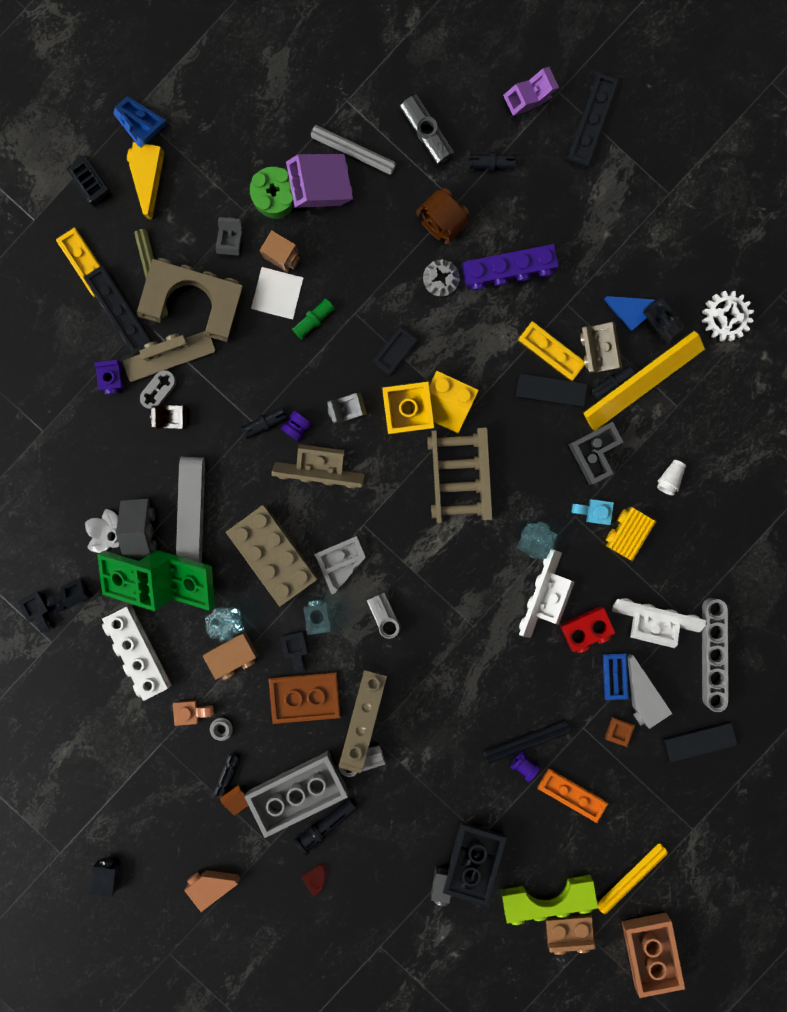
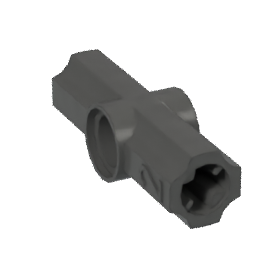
(419, 117)

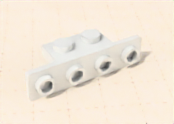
(549, 597)
(657, 624)

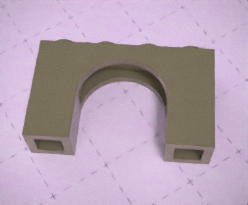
(165, 278)

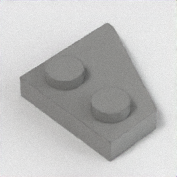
(340, 562)

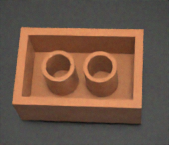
(653, 955)

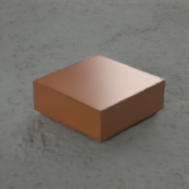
(619, 731)
(235, 800)

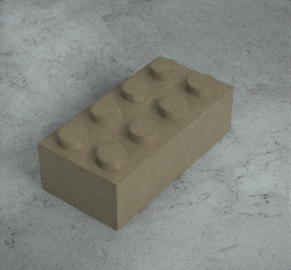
(272, 555)

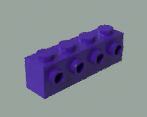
(510, 266)

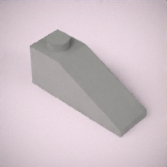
(645, 699)

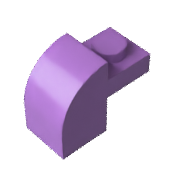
(531, 93)

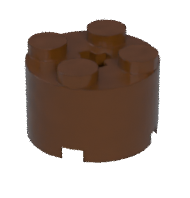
(443, 215)

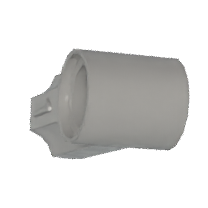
(383, 613)
(373, 759)

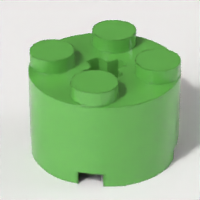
(261, 189)

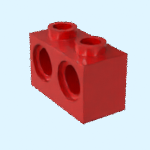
(585, 623)

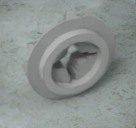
(437, 287)

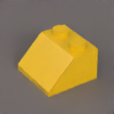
(450, 401)
(408, 408)

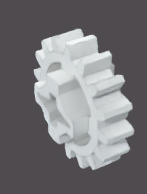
(718, 315)

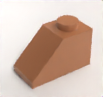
(209, 887)

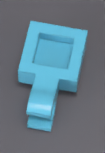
(596, 512)

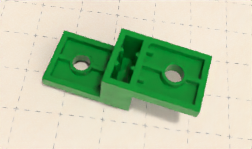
(156, 580)

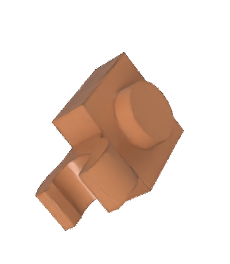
(188, 713)

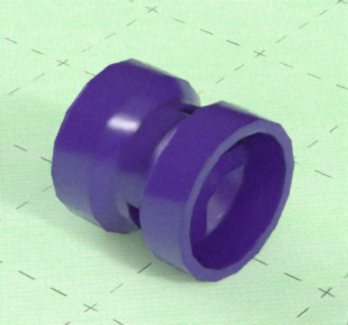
(292, 430)

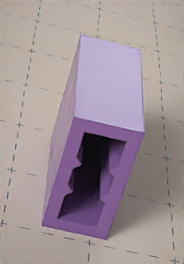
(319, 180)

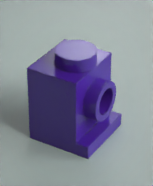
(115, 368)

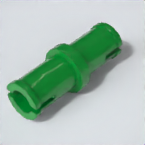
(313, 319)

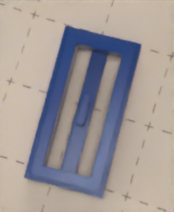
(614, 656)

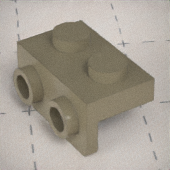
(601, 347)

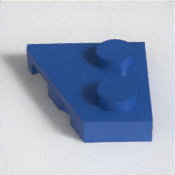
(138, 121)

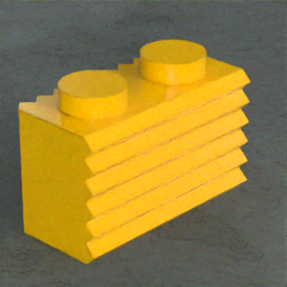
(630, 533)

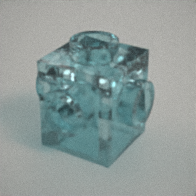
(537, 540)
(224, 623)

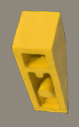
(146, 170)

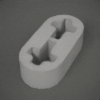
(154, 385)

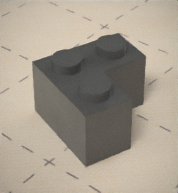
(590, 449)
(135, 529)

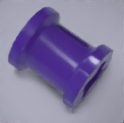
(525, 766)

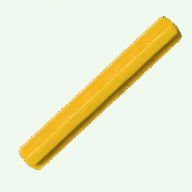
(632, 878)

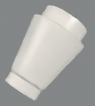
(671, 478)

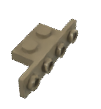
(167, 354)
(319, 465)

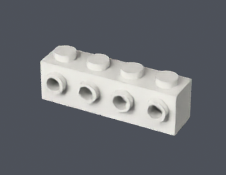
(136, 652)

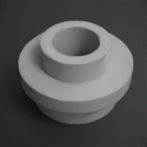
(214, 729)

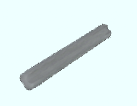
(353, 149)

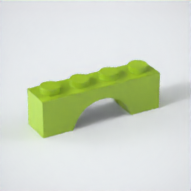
(576, 897)

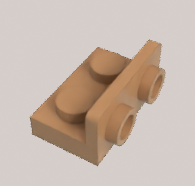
(570, 934)

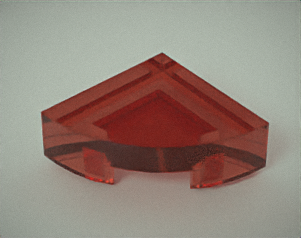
(314, 879)

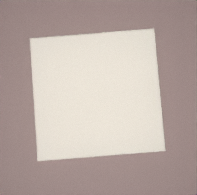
(277, 293)

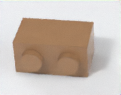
(280, 252)
(230, 656)

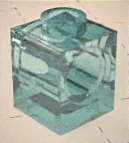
(317, 627)

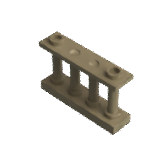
(480, 485)
(362, 722)

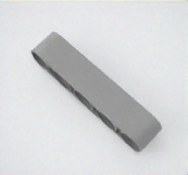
(190, 508)
(721, 663)

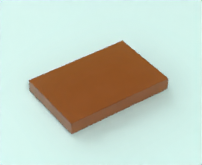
(304, 697)

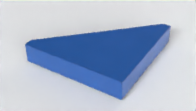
(628, 309)

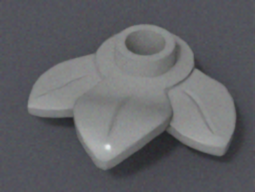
(101, 532)

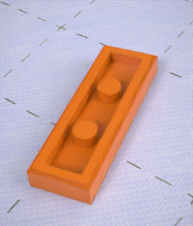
(572, 795)

